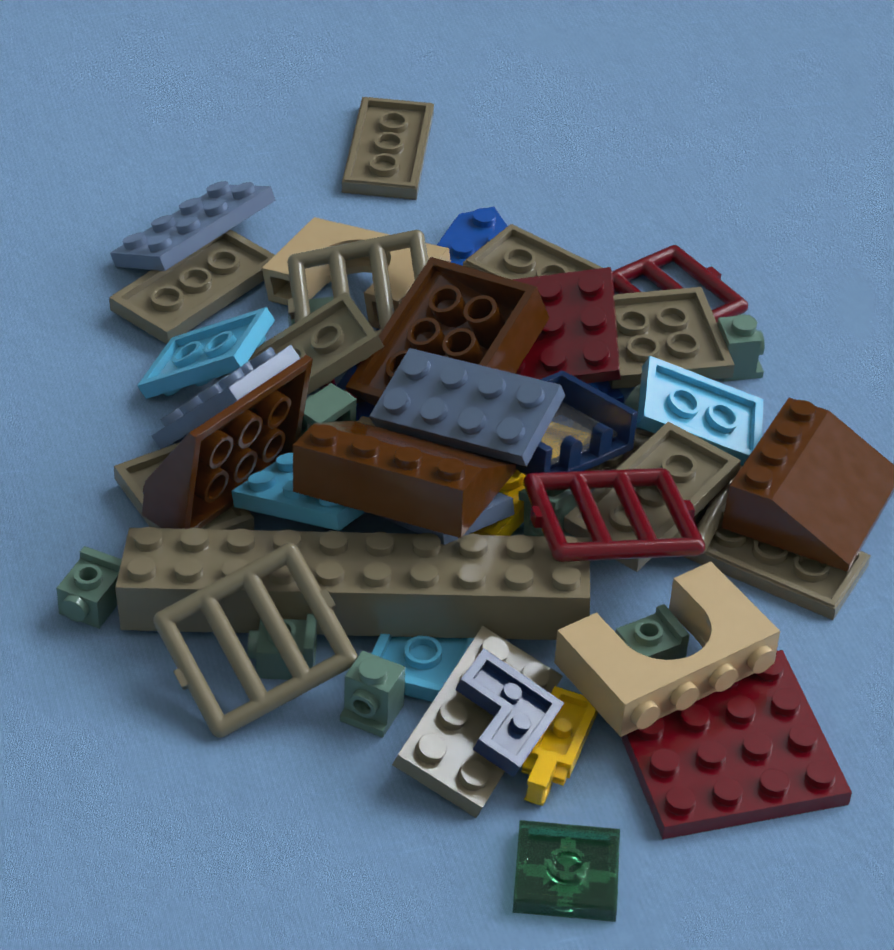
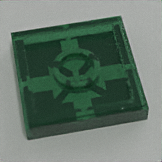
(567, 871)

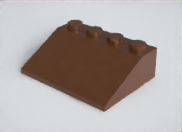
(455, 316)
(226, 449)
(397, 475)
(810, 487)

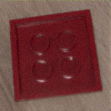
(580, 327)

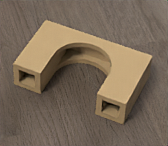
(326, 233)
(638, 689)

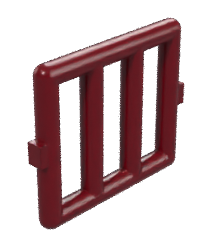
(707, 277)
(602, 546)

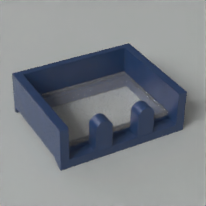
(584, 429)

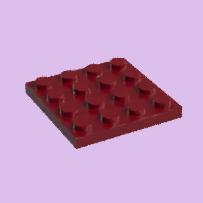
(737, 758)

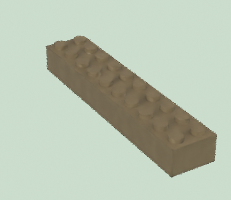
(376, 580)

